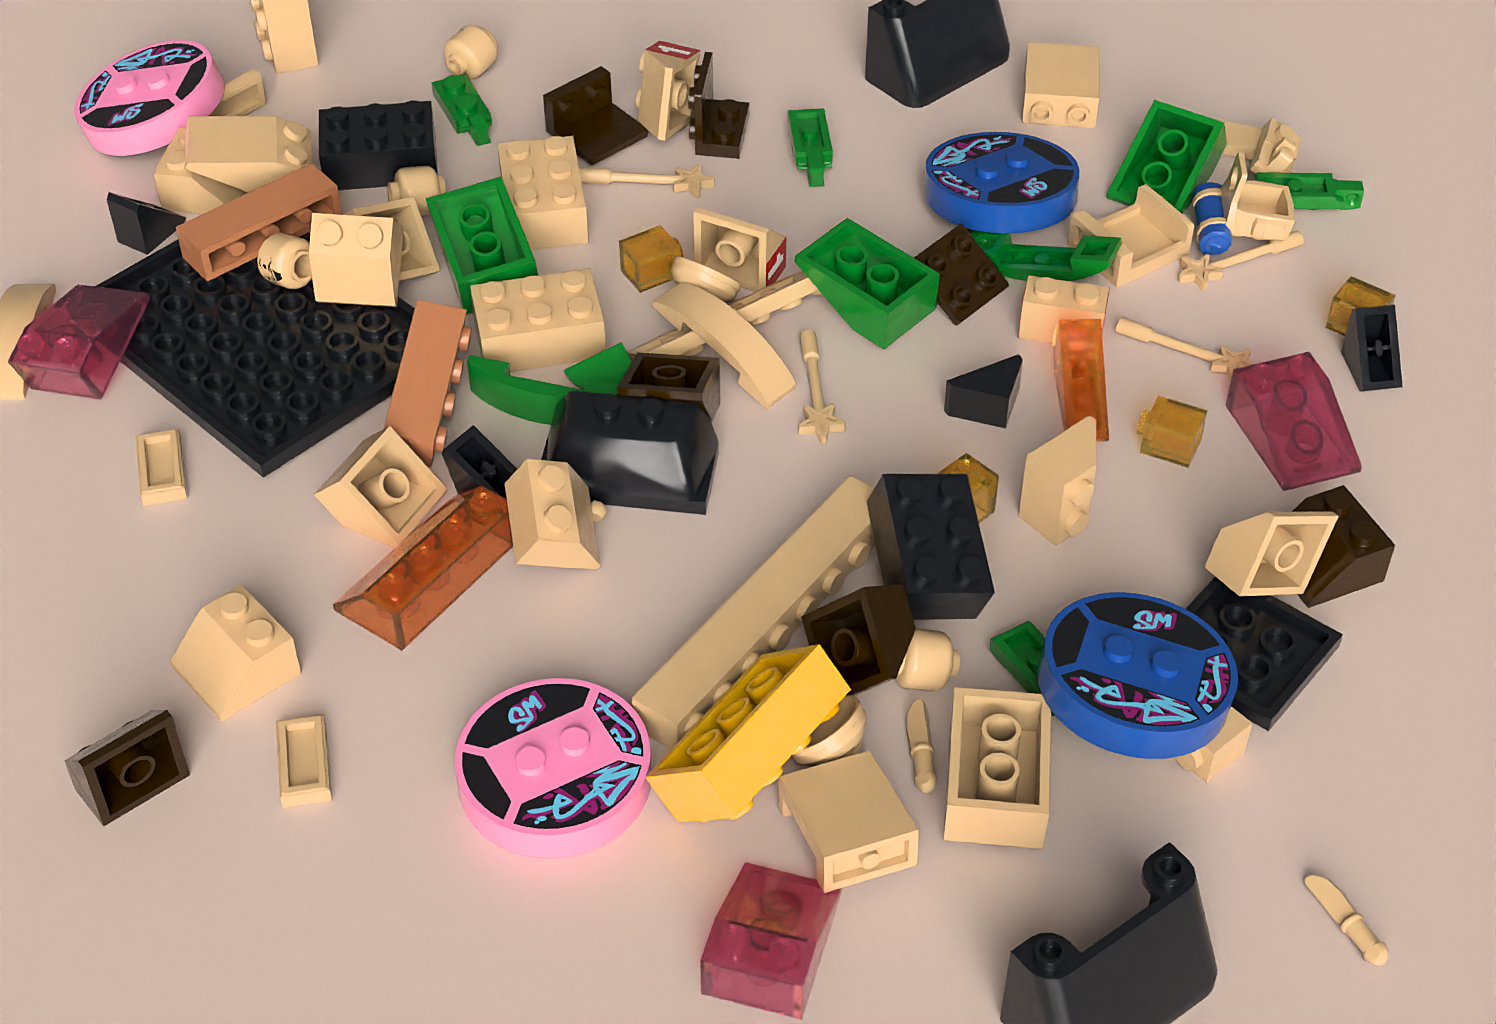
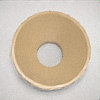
(703, 277)
(837, 736)

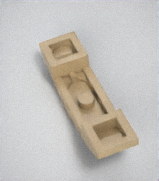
(17, 309)
(731, 337)

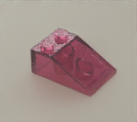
(78, 341)
(1293, 420)
(768, 940)

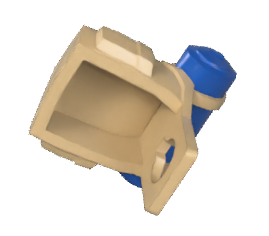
(1240, 210)

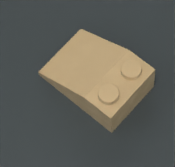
(246, 149)

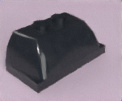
(636, 450)

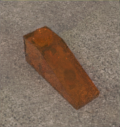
(1081, 373)

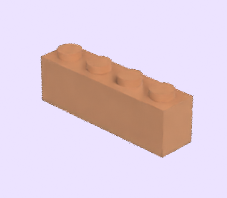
(239, 227)
(426, 376)

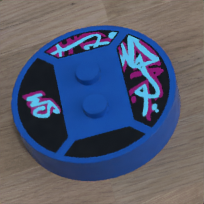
(1001, 182)
(1137, 675)

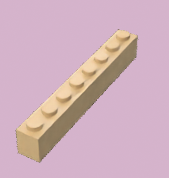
(759, 614)

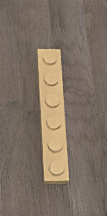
(754, 308)

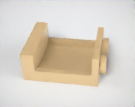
(1061, 84)
(1150, 235)
(850, 820)

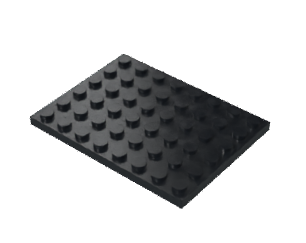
(259, 359)

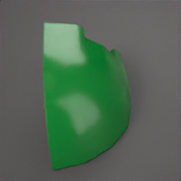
(604, 366)

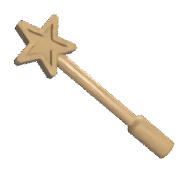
(682, 180)
(1201, 270)
(1221, 363)
(818, 419)

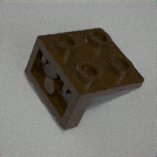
(587, 113)
(717, 124)
(966, 274)

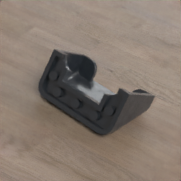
(932, 47)
(1134, 975)

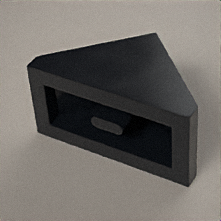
(141, 223)
(1373, 348)
(985, 393)
(476, 463)

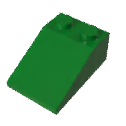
(1170, 155)
(480, 237)
(870, 282)

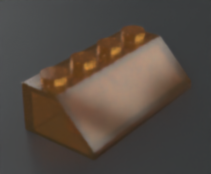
(430, 568)

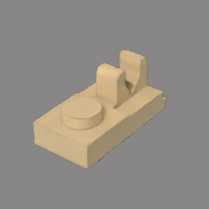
(1276, 148)

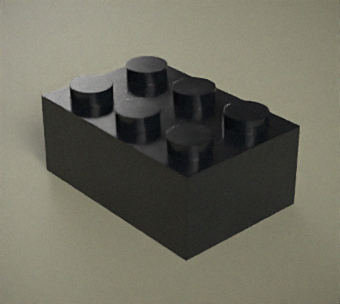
(372, 142)
(931, 544)

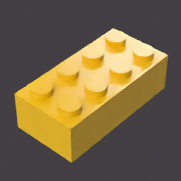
(749, 735)

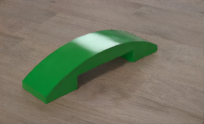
(1059, 263)
(521, 396)

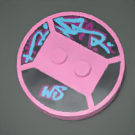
(148, 96)
(553, 767)

